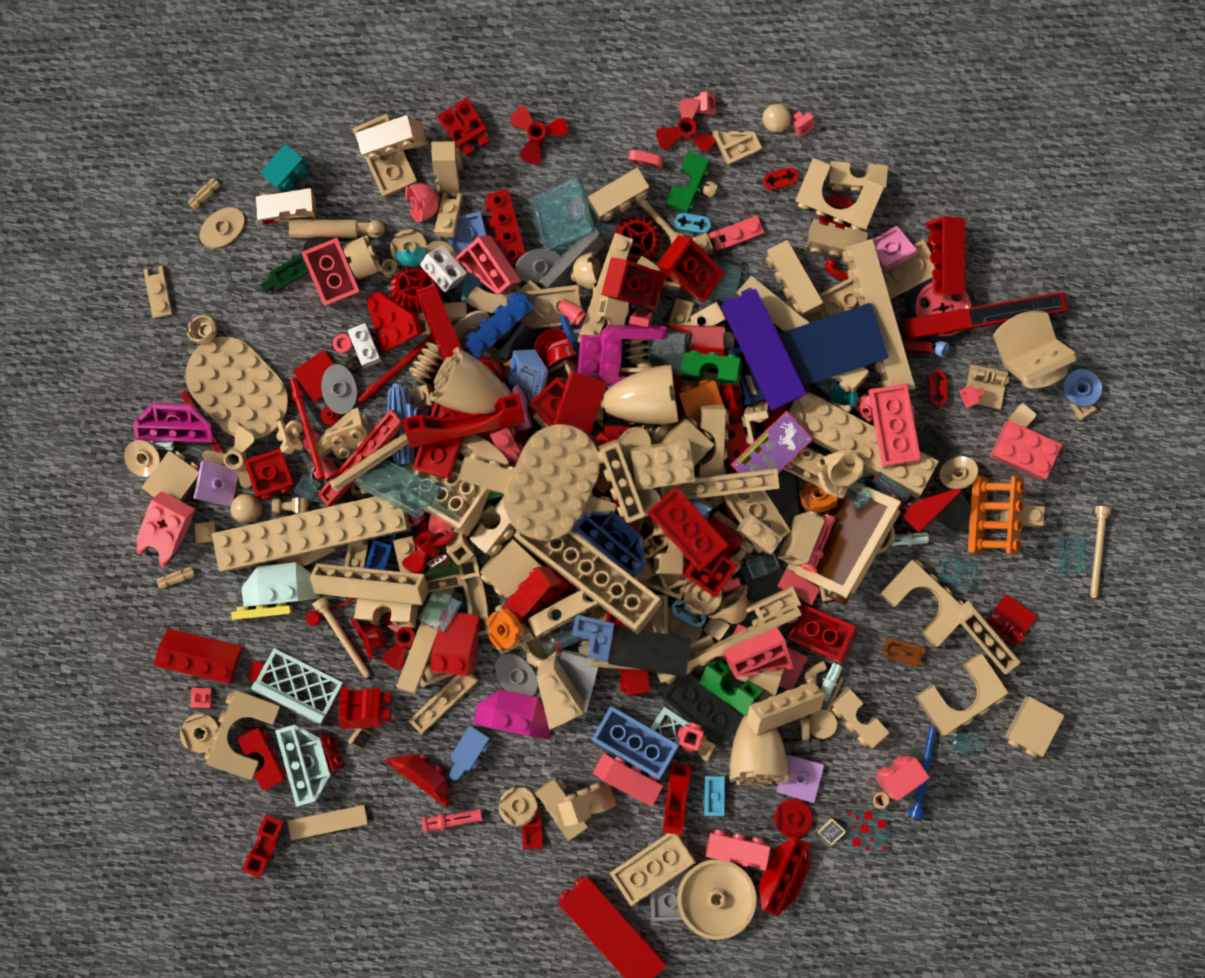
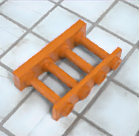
(979, 509)

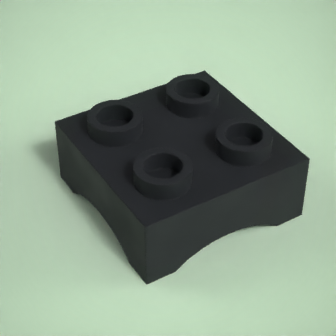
(520, 338)

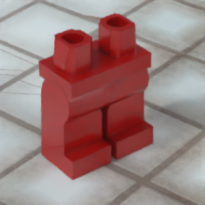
(467, 132)
(363, 708)

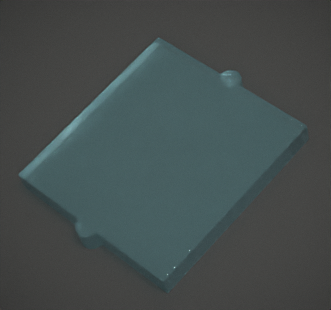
(440, 610)

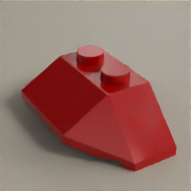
(422, 774)
(784, 875)

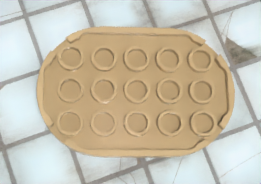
(236, 387)
(551, 482)

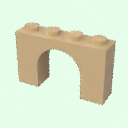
(811, 196)
(914, 576)
(989, 691)
(239, 706)

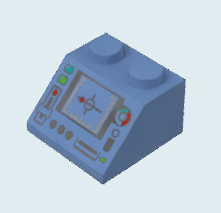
(528, 372)

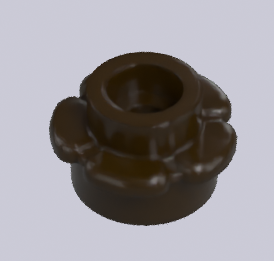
(353, 363)

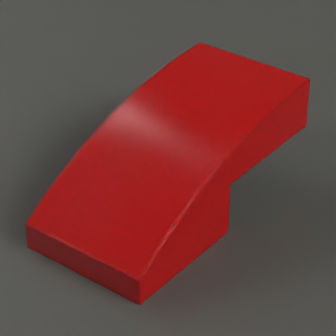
(533, 833)

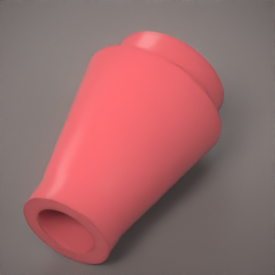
(573, 312)

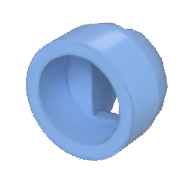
(941, 348)

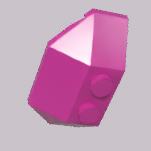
(172, 423)
(513, 714)

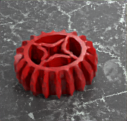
(643, 236)
(412, 281)

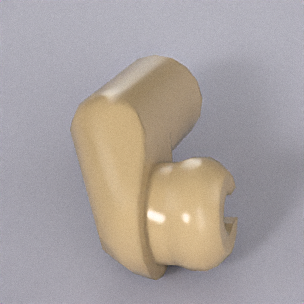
(812, 672)

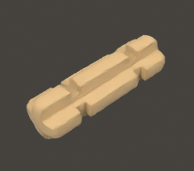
(204, 193)
(176, 577)

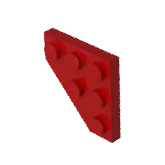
(392, 321)

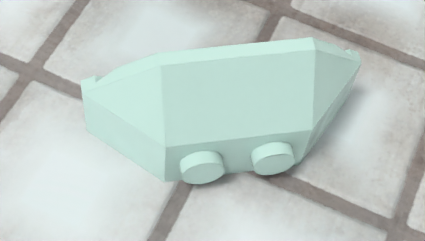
(278, 585)
(303, 762)

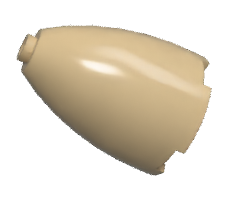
(467, 385)
(643, 397)
(758, 758)

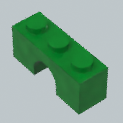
(682, 198)
(696, 364)
(717, 680)

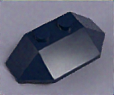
(613, 539)

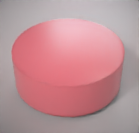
(342, 343)

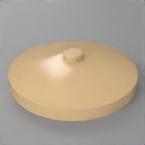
(716, 899)

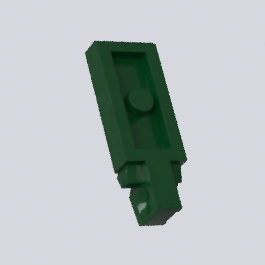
(286, 274)

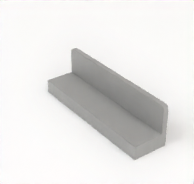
(560, 272)

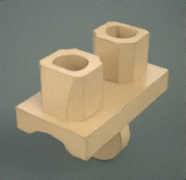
(290, 436)

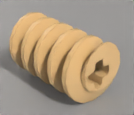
(635, 351)
(426, 363)

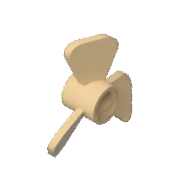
(243, 440)

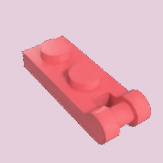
(736, 233)

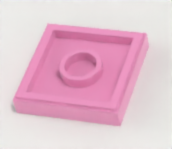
(893, 248)

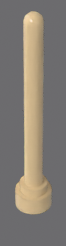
(659, 220)
(1102, 514)
(322, 606)

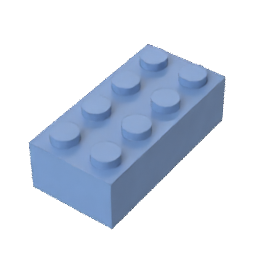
(635, 742)

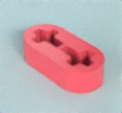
(646, 159)

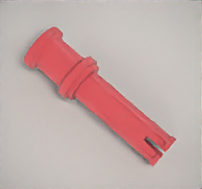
(817, 552)
(440, 824)

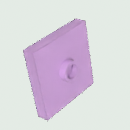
(216, 483)
(803, 778)

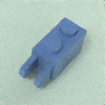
(467, 751)

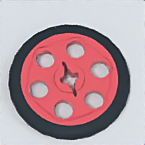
(925, 290)

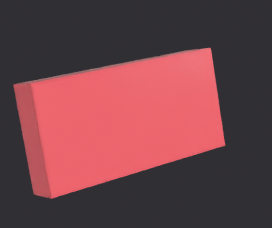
(641, 318)
(805, 590)

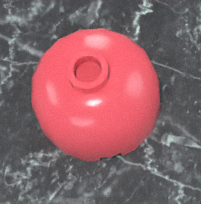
(423, 201)

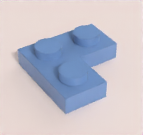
(598, 632)

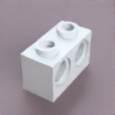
(443, 268)
(364, 345)

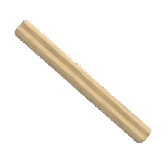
(369, 462)

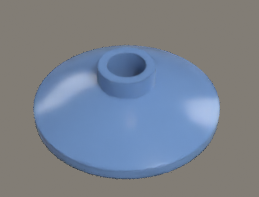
(1090, 383)

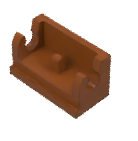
(902, 652)

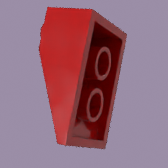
(690, 268)
(633, 283)
(925, 510)
(823, 634)
(457, 647)

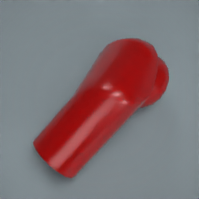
(833, 271)

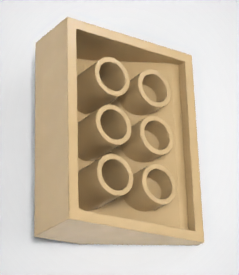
(458, 502)

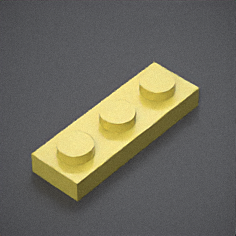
(262, 610)

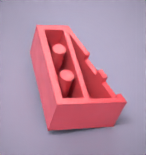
(489, 265)
(628, 779)
(737, 849)

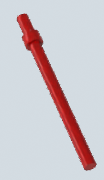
(374, 388)
(298, 397)

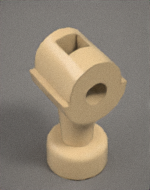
(298, 505)
(745, 547)

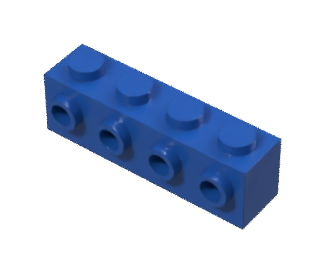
(499, 324)

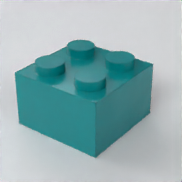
(284, 170)

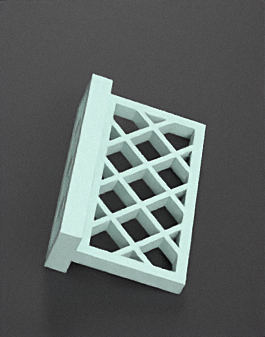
(288, 701)

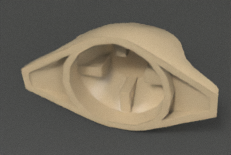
(733, 606)

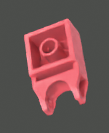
(164, 526)

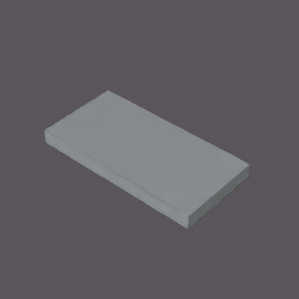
(664, 899)

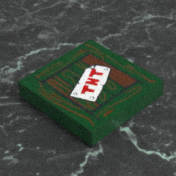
(440, 566)

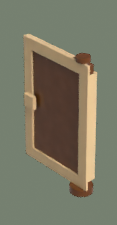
(852, 544)

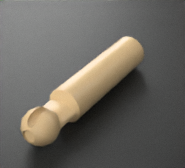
(334, 228)

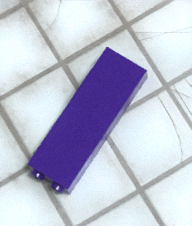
(763, 349)

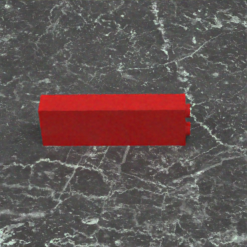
(610, 930)

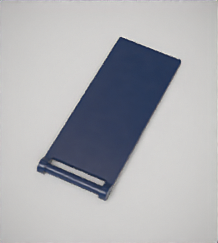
(827, 348)

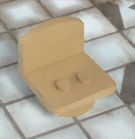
(1031, 349)

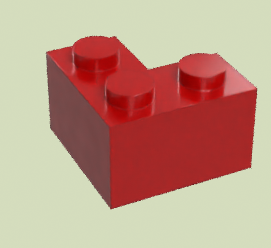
(710, 578)

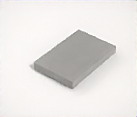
(579, 672)

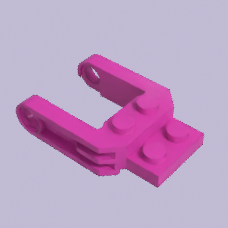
(603, 352)

